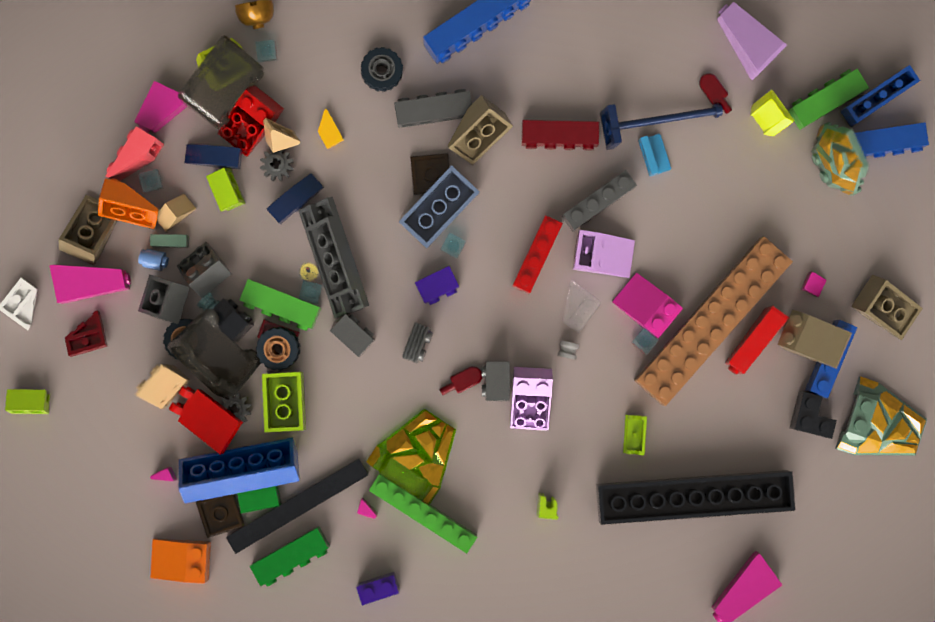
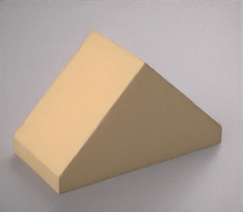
(278, 136)
(174, 212)

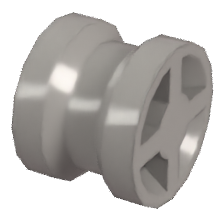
(568, 350)

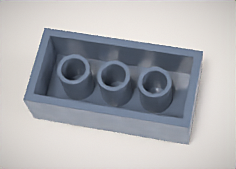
(439, 207)

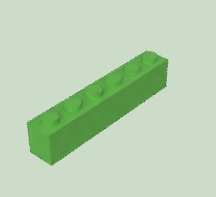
(424, 513)

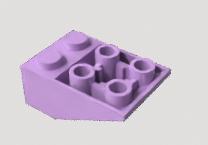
(603, 254)
(531, 398)

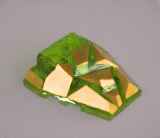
(416, 455)

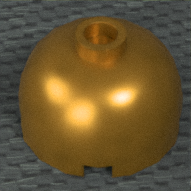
(255, 13)

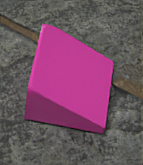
(813, 284)
(165, 475)
(366, 510)

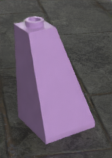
(749, 39)

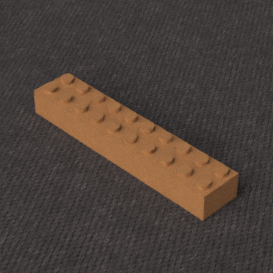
(713, 321)

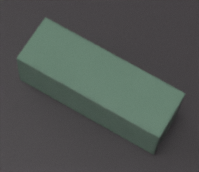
(169, 240)

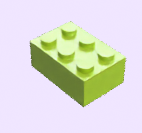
(283, 402)

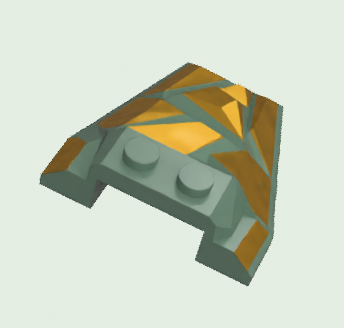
(840, 159)
(881, 423)

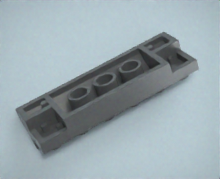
(333, 257)

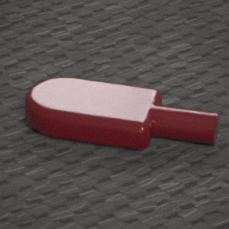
(714, 91)
(463, 380)

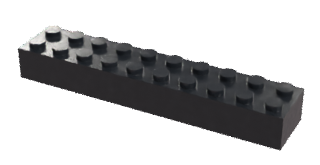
(695, 497)

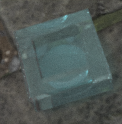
(266, 51)
(150, 180)
(453, 245)
(310, 292)
(645, 341)

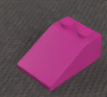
(647, 305)

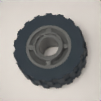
(385, 58)

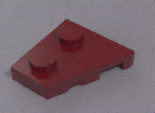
(87, 336)

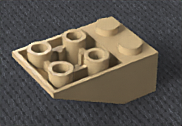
(162, 385)

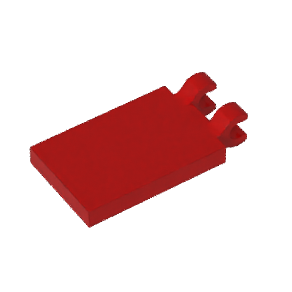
(206, 418)

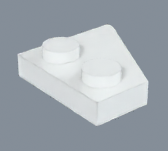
(20, 303)

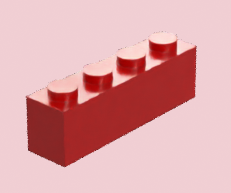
(537, 254)

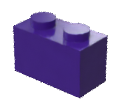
(437, 285)
(378, 588)

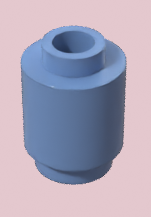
(153, 259)

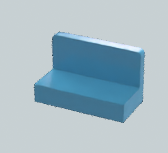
(654, 154)

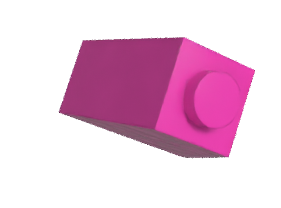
(158, 108)

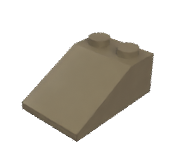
(479, 130)
(86, 232)
(887, 306)
(814, 339)

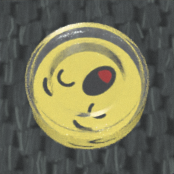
(308, 271)

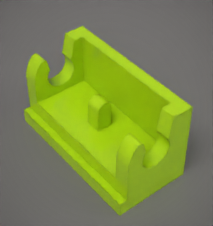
(225, 189)
(27, 401)
(634, 434)
(545, 509)

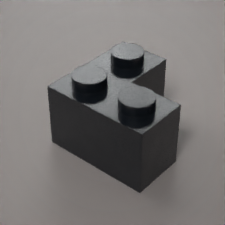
(232, 321)
(806, 416)

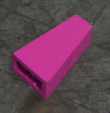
(80, 283)
(746, 589)

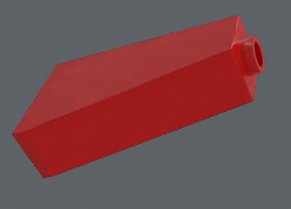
(756, 339)

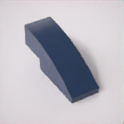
(213, 156)
(294, 198)

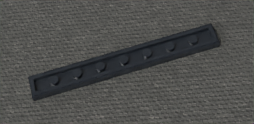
(297, 506)

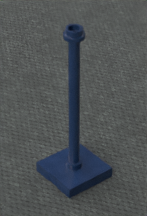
(612, 126)

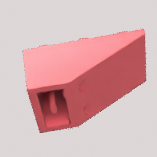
(135, 154)

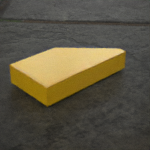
(328, 131)

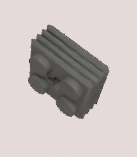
(415, 345)

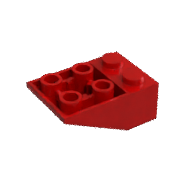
(246, 119)

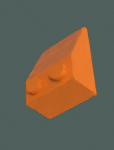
(126, 205)
(180, 560)

